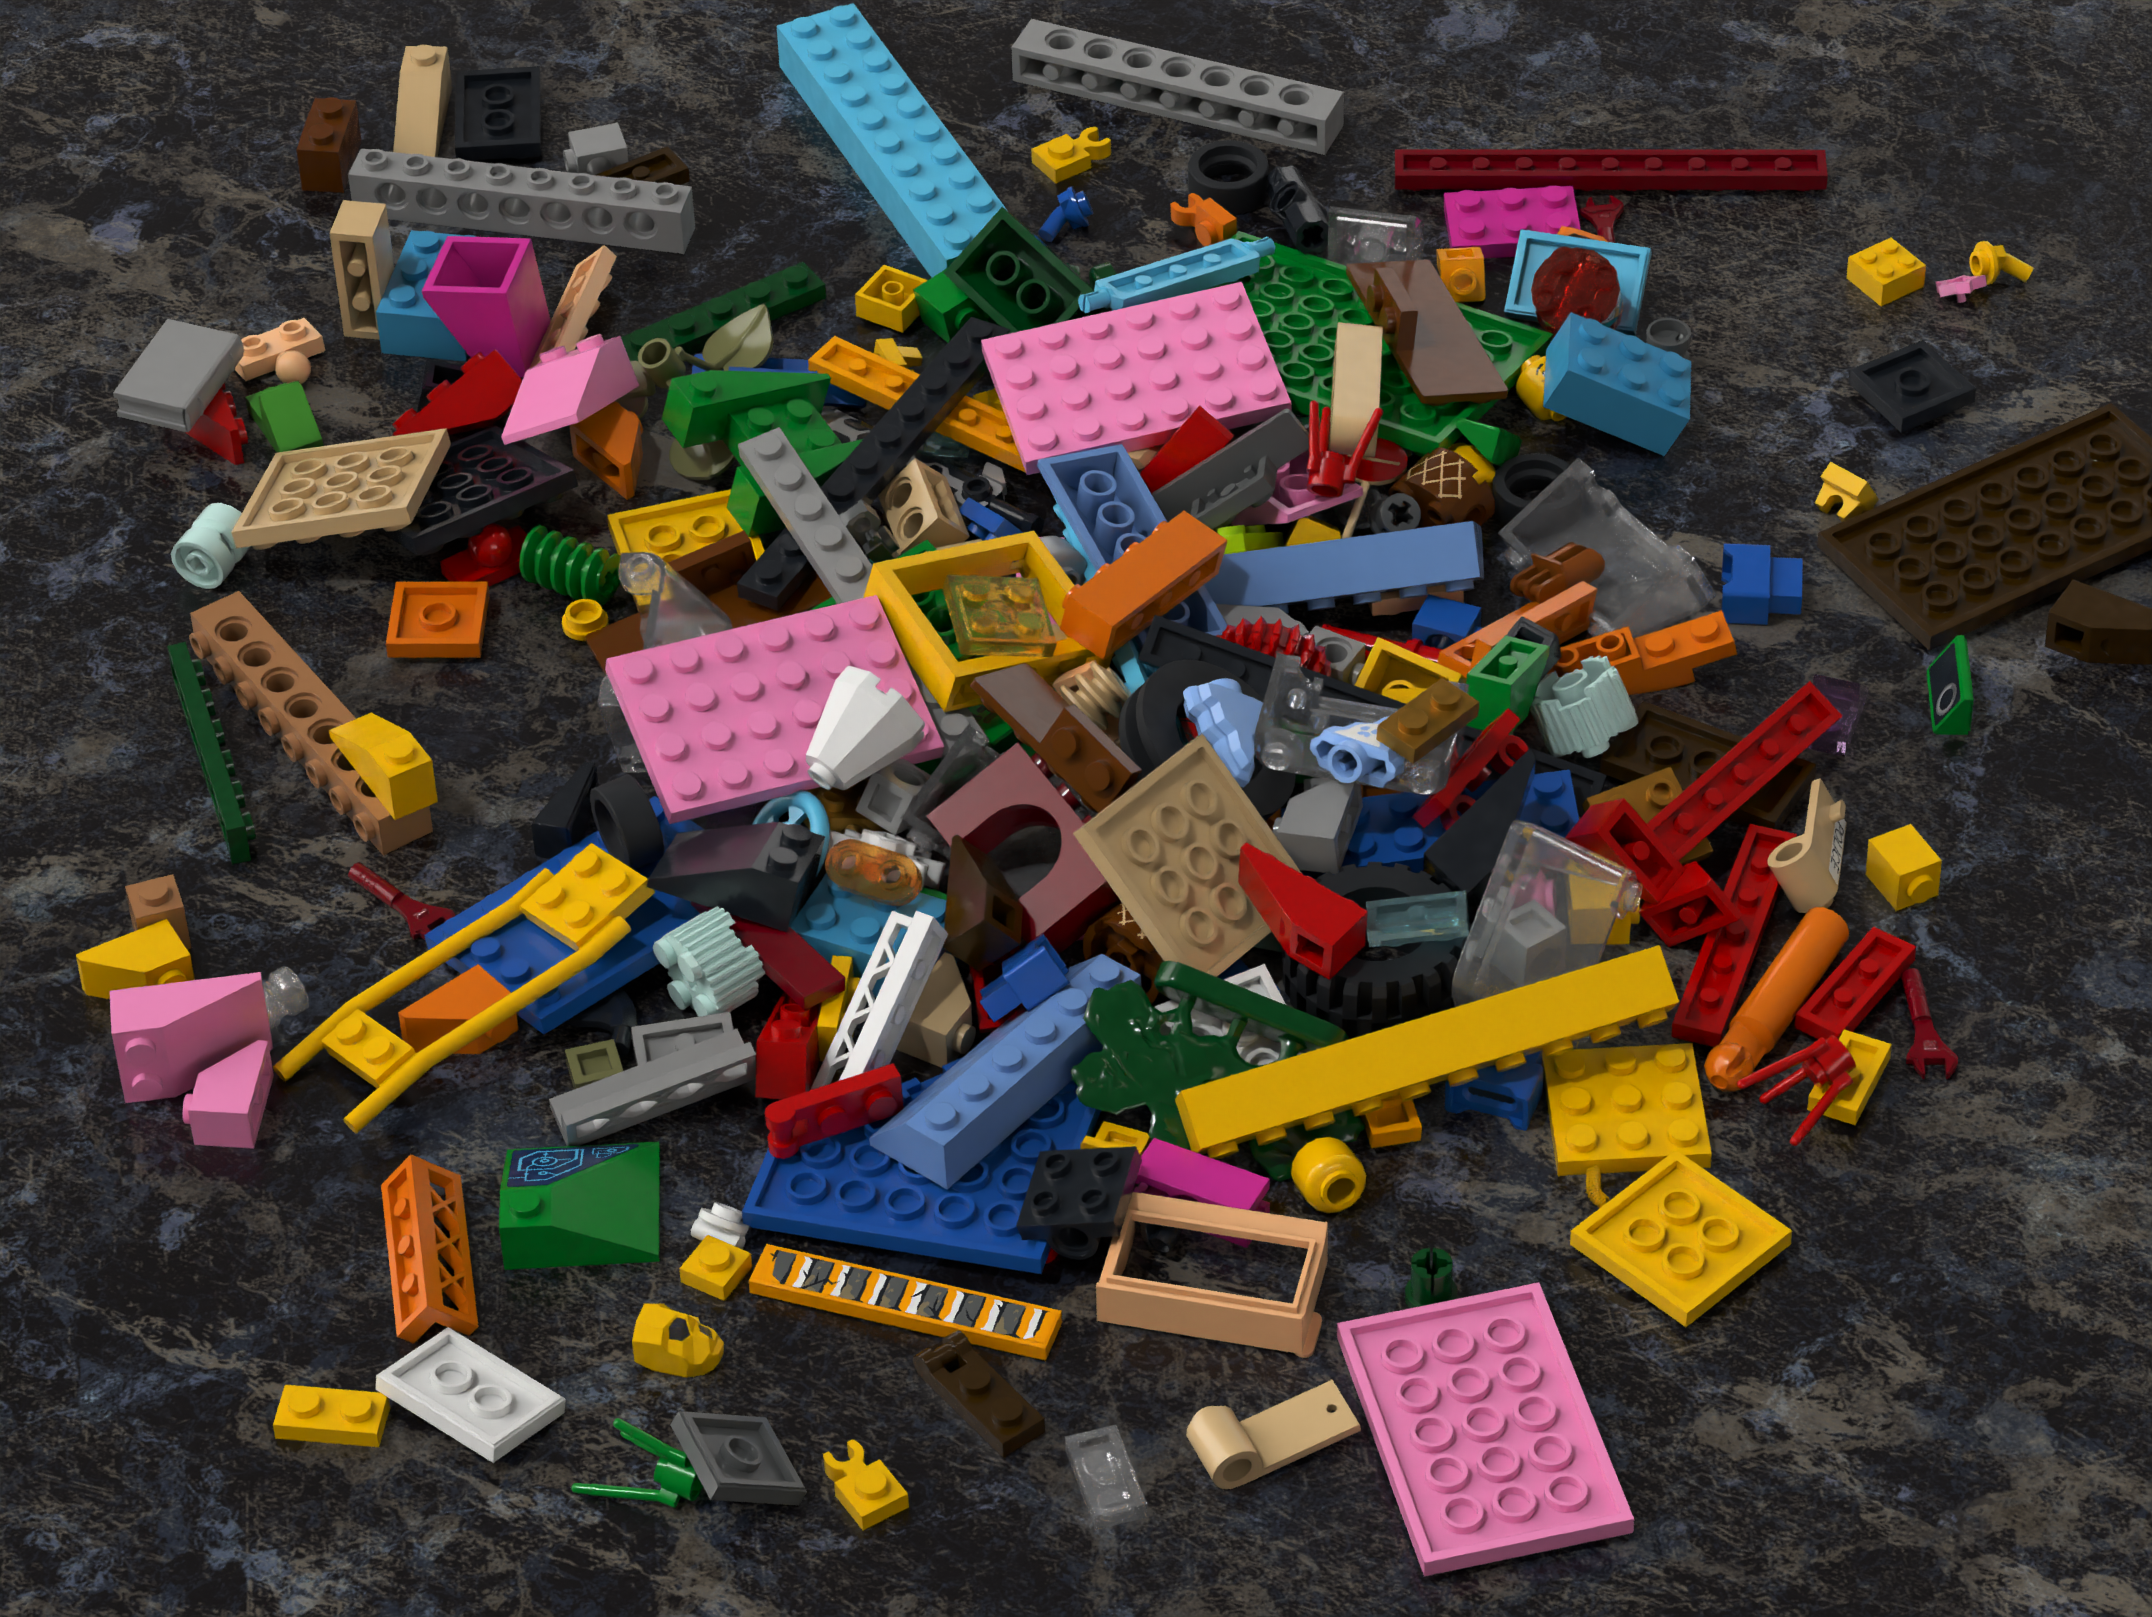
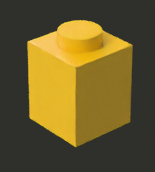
(1903, 867)

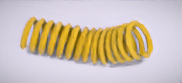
(1596, 1189)

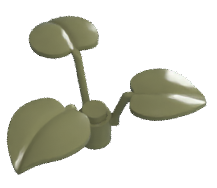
(739, 343)

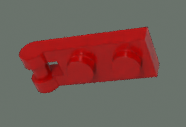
(833, 1109)

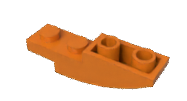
(1658, 658)

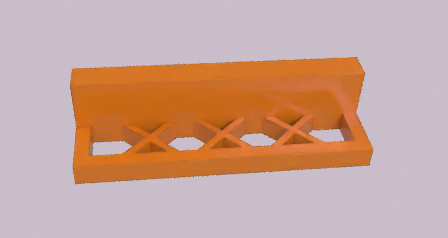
(1562, 614)
(414, 1249)

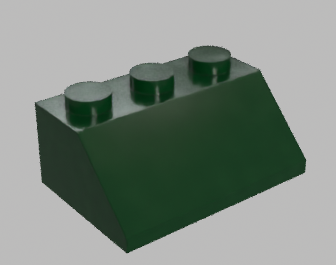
(1018, 277)

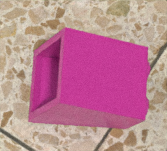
(490, 297)

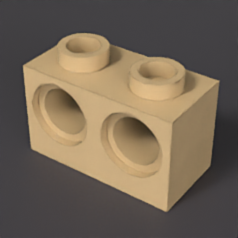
(922, 508)

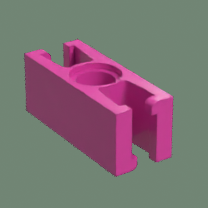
(1194, 1177)

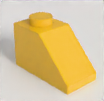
(135, 960)

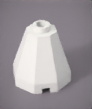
(861, 731)

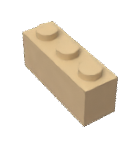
(361, 264)

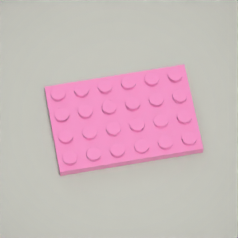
(1135, 374)
(737, 708)
(1483, 1429)

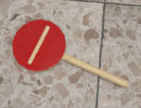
(1384, 468)

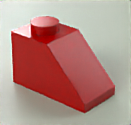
(1624, 837)
(1690, 908)

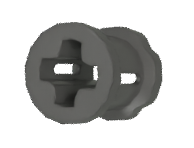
(1407, 515)

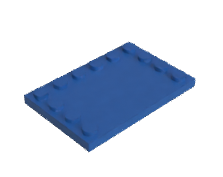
(525, 950)

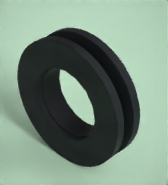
(1151, 734)

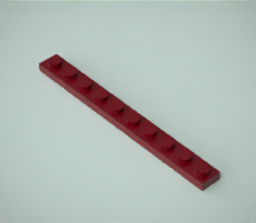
(1612, 169)

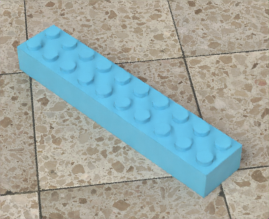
(887, 133)

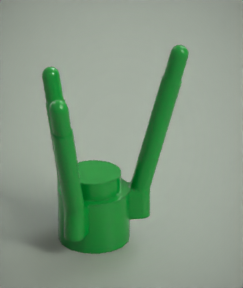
(672, 1472)

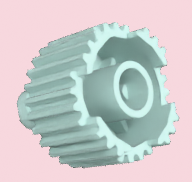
(1582, 708)
(709, 964)

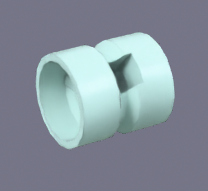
(208, 549)

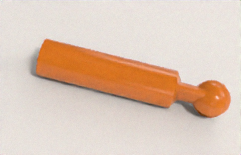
(1777, 997)

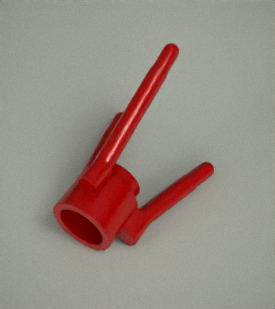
(1327, 468)
(1823, 1063)

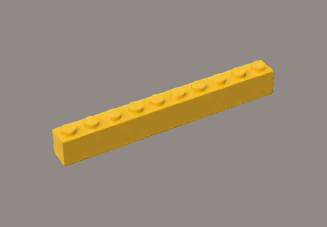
(1427, 1051)

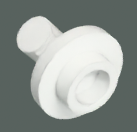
(721, 1223)

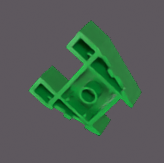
(746, 405)

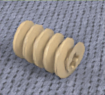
(1098, 695)

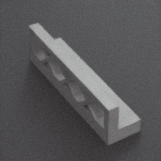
(654, 1088)

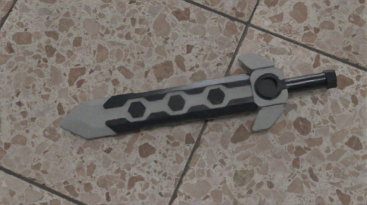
(984, 489)

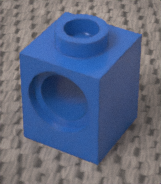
(1445, 622)

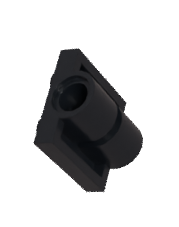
(1079, 1198)

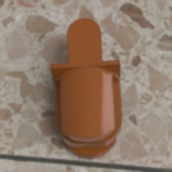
(1557, 572)

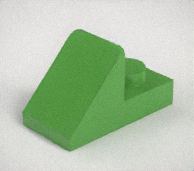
(285, 417)

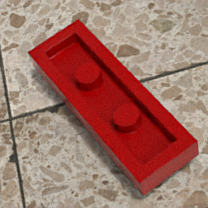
(1856, 985)

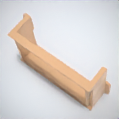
(1209, 1312)

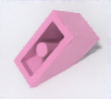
(231, 1098)

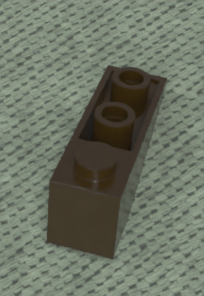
(2099, 627)
(981, 908)

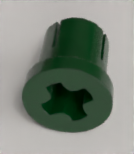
(1425, 1275)

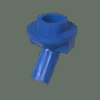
(1073, 208)

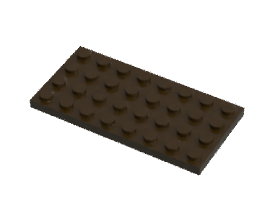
(2004, 528)

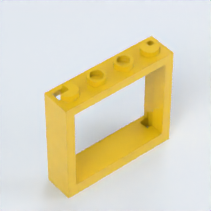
(923, 647)

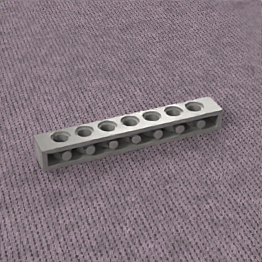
(1178, 86)
(525, 200)

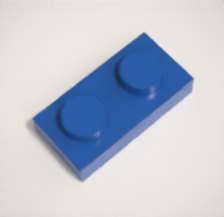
(986, 523)

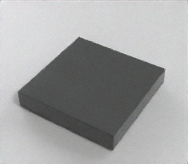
(738, 1458)

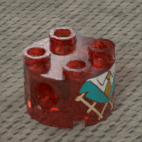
(1576, 283)

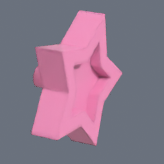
(1960, 286)

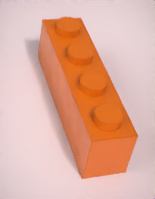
(1142, 584)

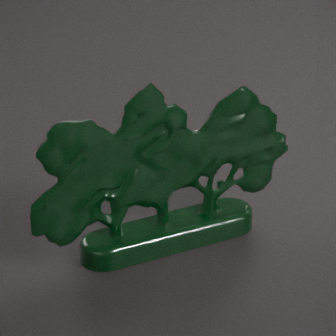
(1153, 1068)

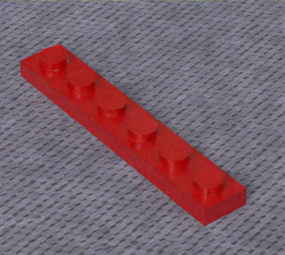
(1744, 770)
(1731, 948)

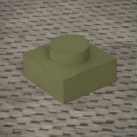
(592, 1062)

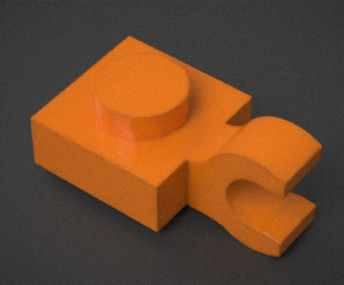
(1209, 218)

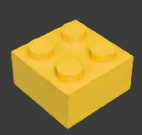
(1886, 271)
(889, 298)

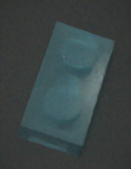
(1417, 919)

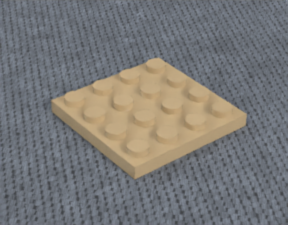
(341, 489)
(1176, 858)

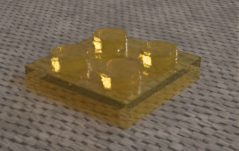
(999, 616)

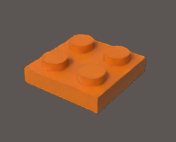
(437, 620)

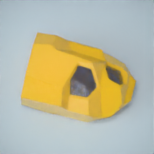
(675, 1342)

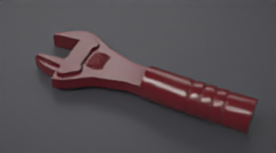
(1603, 216)
(418, 915)
(1927, 1046)

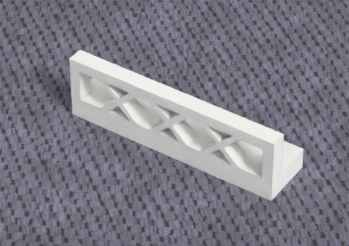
(895, 1002)

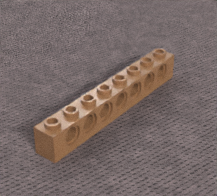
(297, 711)

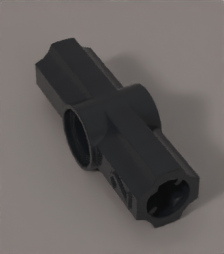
(1298, 209)

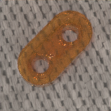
(871, 871)

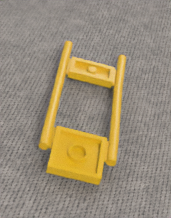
(578, 906)

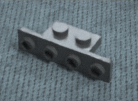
(1235, 475)

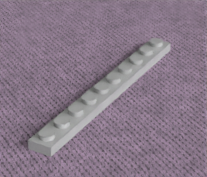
(828, 545)

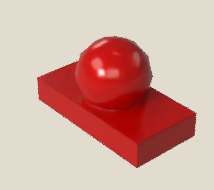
(488, 558)

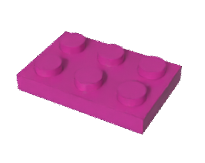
(1496, 216)

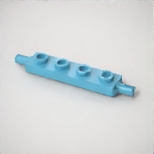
(1178, 275)

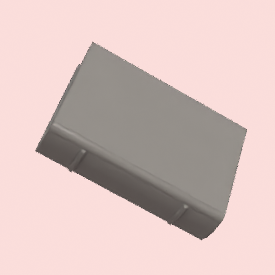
(178, 375)

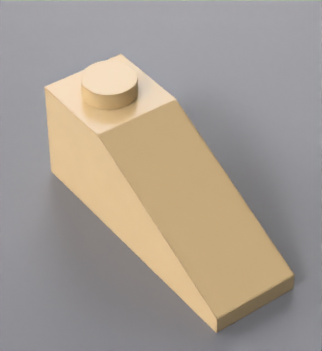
(422, 100)

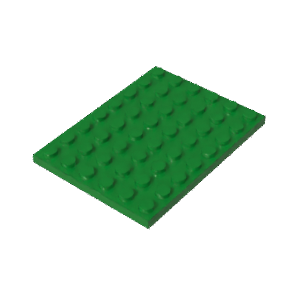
(1298, 309)

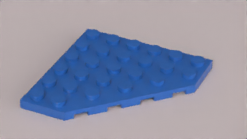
(866, 1198)

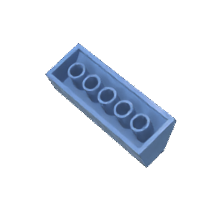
(1110, 511)
(1352, 568)
(999, 1080)

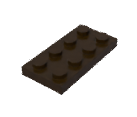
(1690, 749)

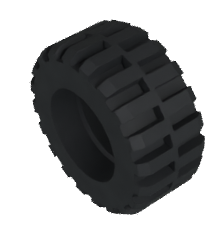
(1378, 993)

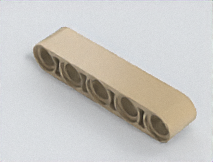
(1355, 386)

